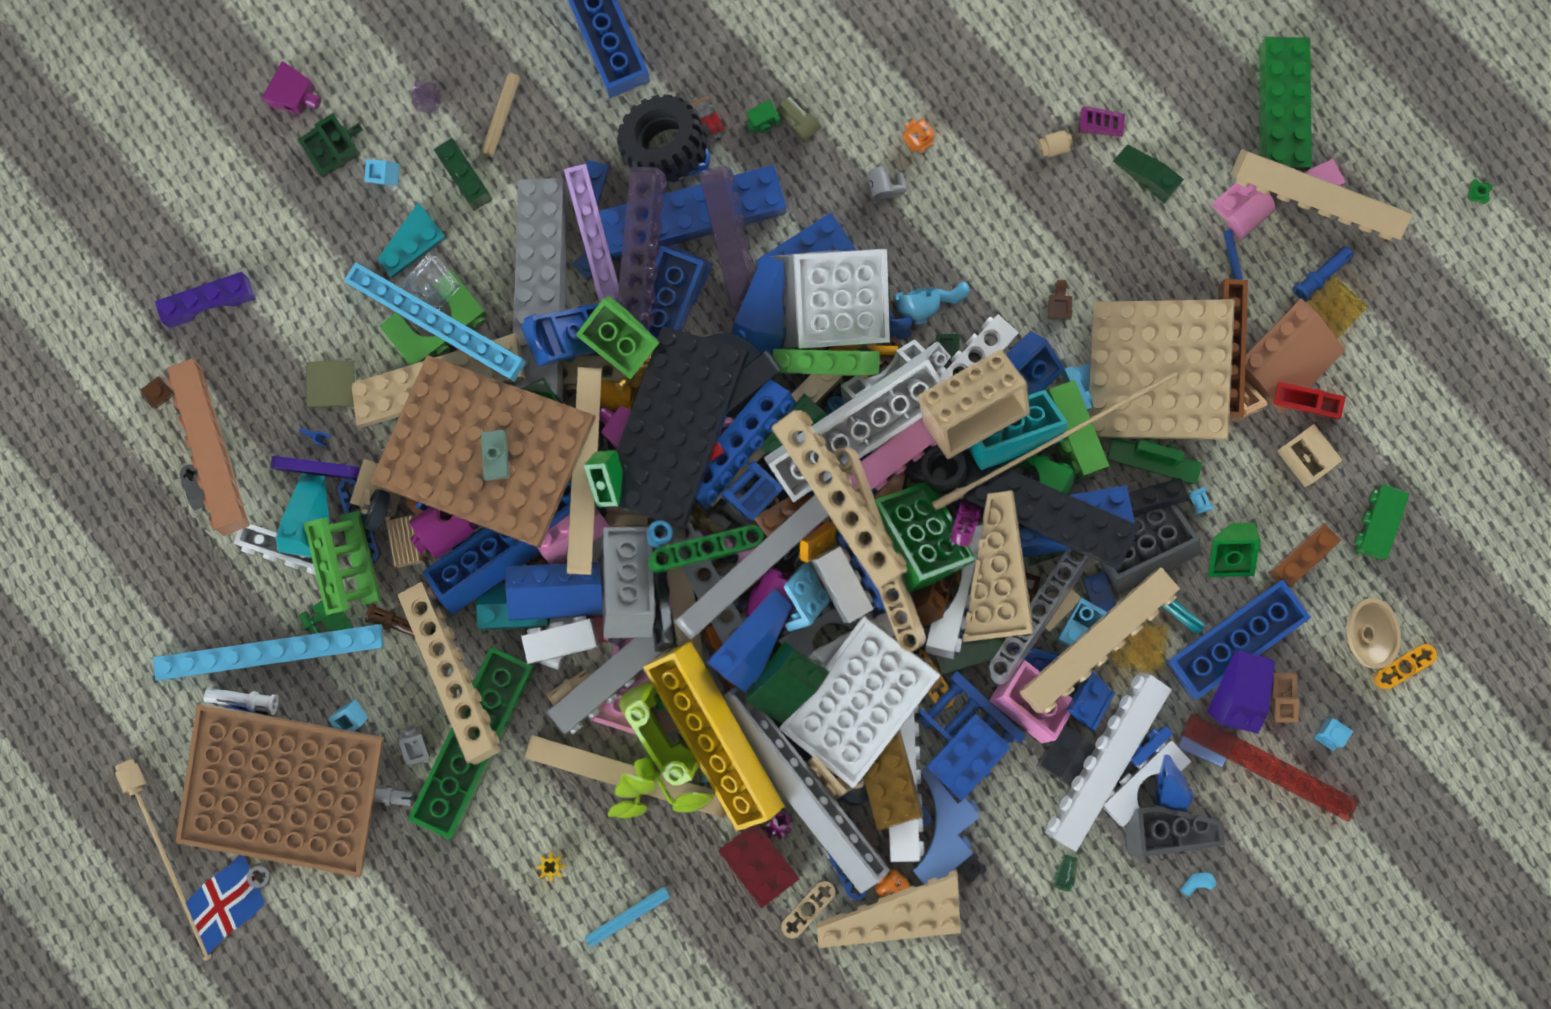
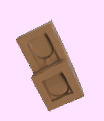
(1284, 697)

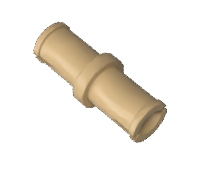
(565, 688)

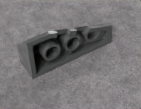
(1164, 831)

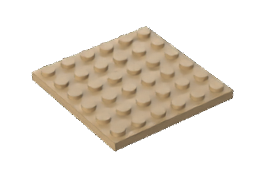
(1147, 342)

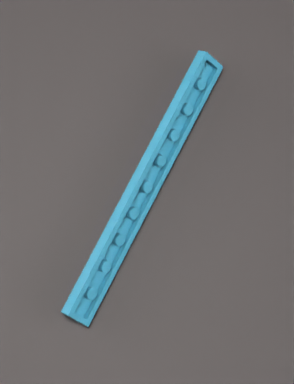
(435, 322)
(268, 652)

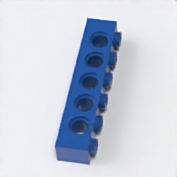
(741, 432)

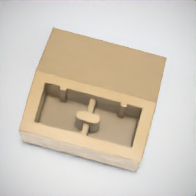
(1309, 455)

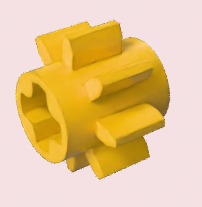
(544, 866)

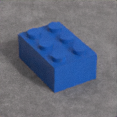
(967, 756)

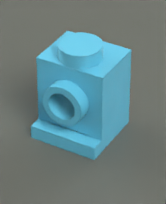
(1333, 734)

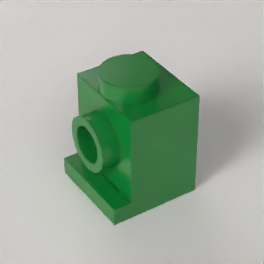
(762, 118)

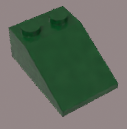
(786, 683)

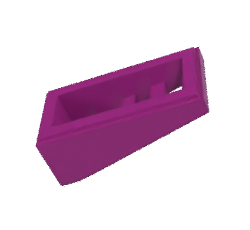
(1092, 128)

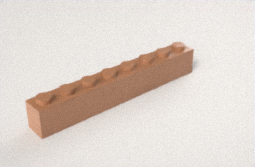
(208, 447)

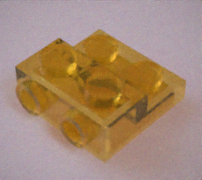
(1143, 650)

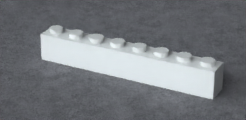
(1108, 761)
(904, 838)

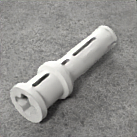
(251, 701)

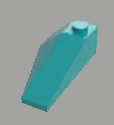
(305, 505)

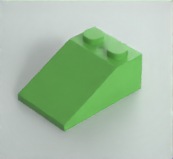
(618, 337)

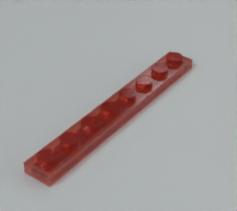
(1270, 767)

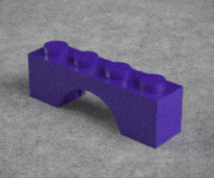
(222, 292)

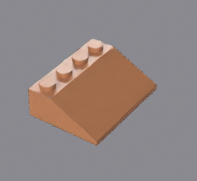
(1292, 352)

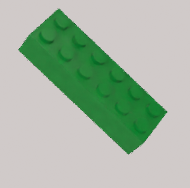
(1285, 101)

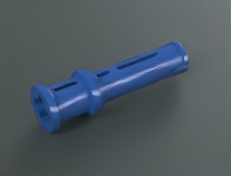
(1315, 280)

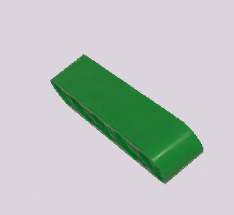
(696, 555)

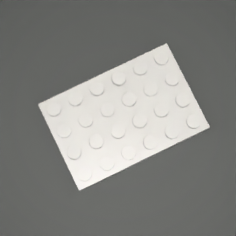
(861, 702)

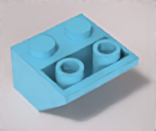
(1079, 621)

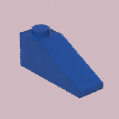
(1172, 787)

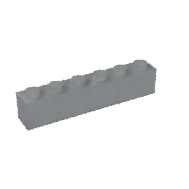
(604, 684)

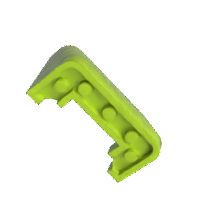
(673, 761)

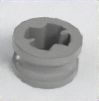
(260, 869)

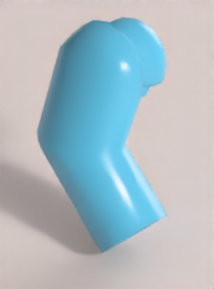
(1198, 880)

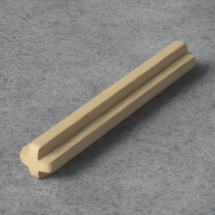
(500, 115)

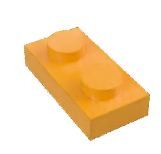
(818, 541)

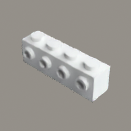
(264, 541)

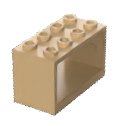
(974, 404)

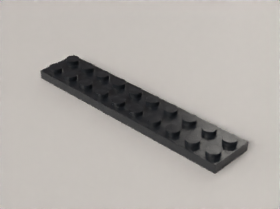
(1042, 509)

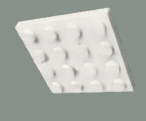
(841, 298)

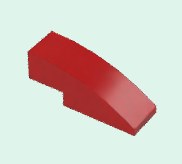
(1309, 400)

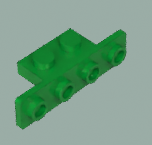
(1155, 458)

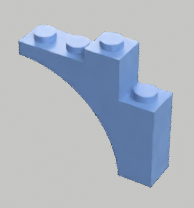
(951, 818)

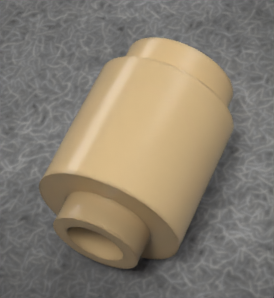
(1055, 144)

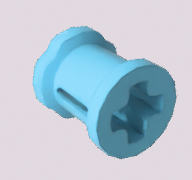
(1200, 501)

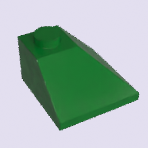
(1234, 551)

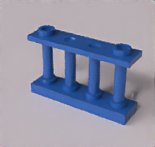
(975, 701)

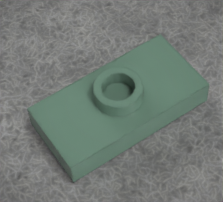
(495, 455)

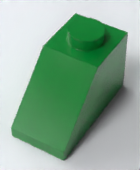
(605, 477)

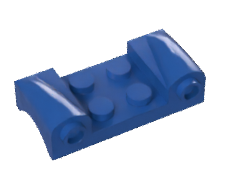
(554, 336)

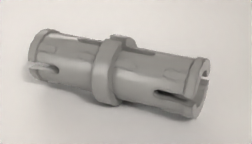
(390, 796)

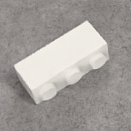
(842, 584)
(560, 640)

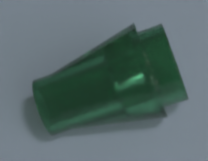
(1066, 874)

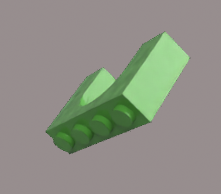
(416, 347)
(827, 362)

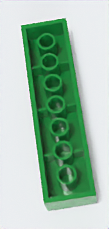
(452, 779)

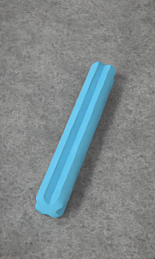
(627, 917)

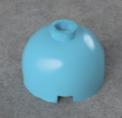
(918, 304)

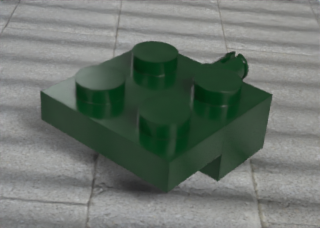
(330, 144)

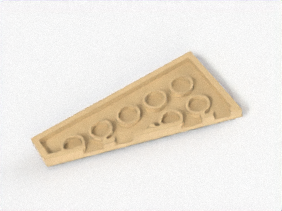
(999, 584)
(902, 915)

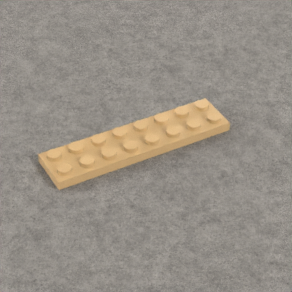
(386, 394)

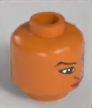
(918, 135)
(891, 883)

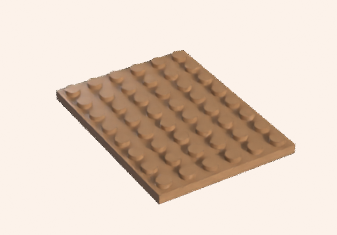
(439, 459)
(279, 790)

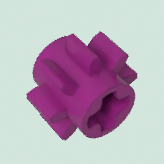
(781, 829)

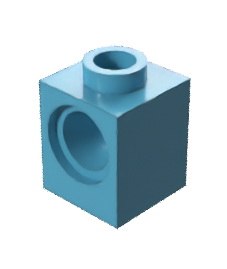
(381, 172)

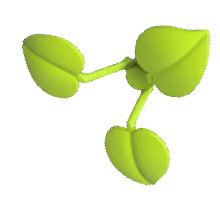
(632, 786)

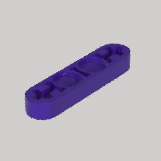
(314, 467)

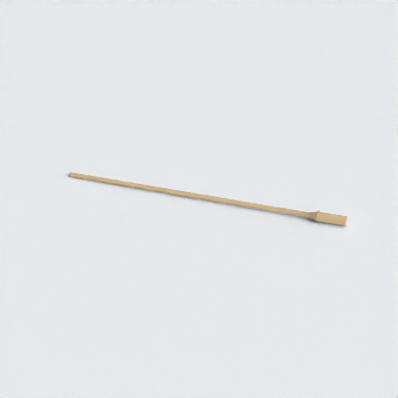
(959, 492)

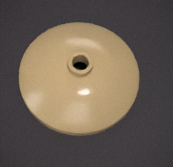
(1373, 633)

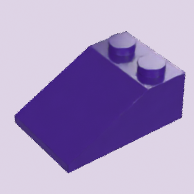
(1244, 692)

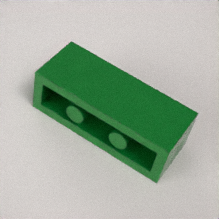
(1381, 522)

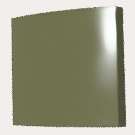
(329, 384)

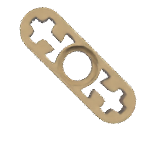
(809, 919)

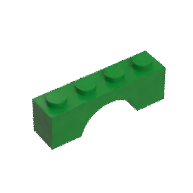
(1054, 475)

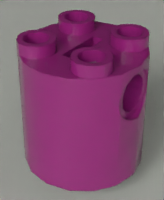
(439, 531)
(764, 585)

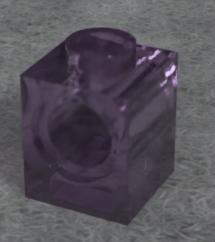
(426, 97)

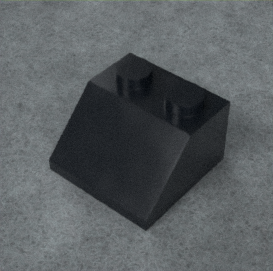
(1066, 755)

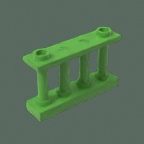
(327, 567)

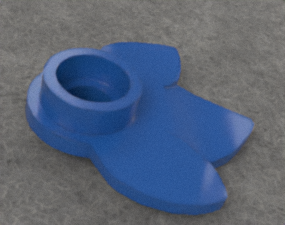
(899, 327)

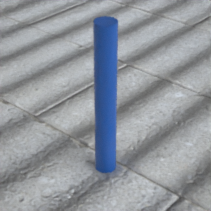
(1232, 254)

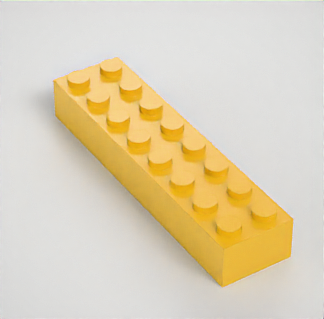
(714, 736)

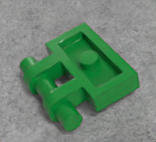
(331, 622)

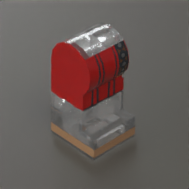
(709, 118)

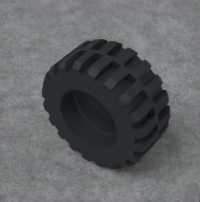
(657, 116)

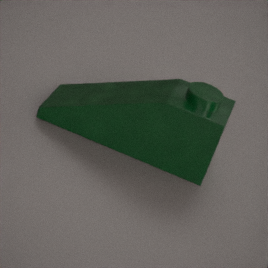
(1149, 172)

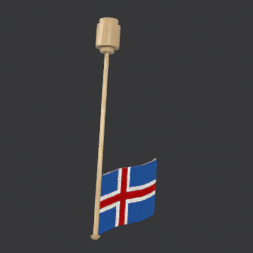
(220, 902)

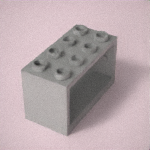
(627, 583)

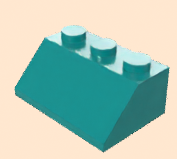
(493, 612)

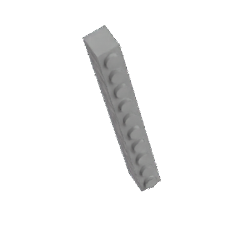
(807, 794)

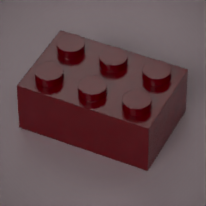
(759, 865)

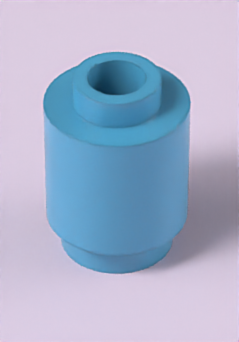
(662, 528)

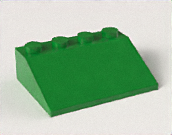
(922, 536)

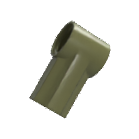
(801, 124)

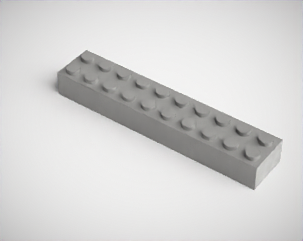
(540, 267)

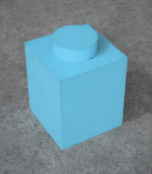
(348, 716)

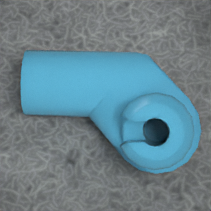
(956, 295)

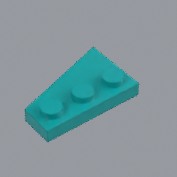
(410, 242)

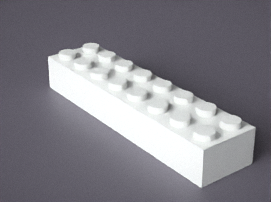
(862, 421)

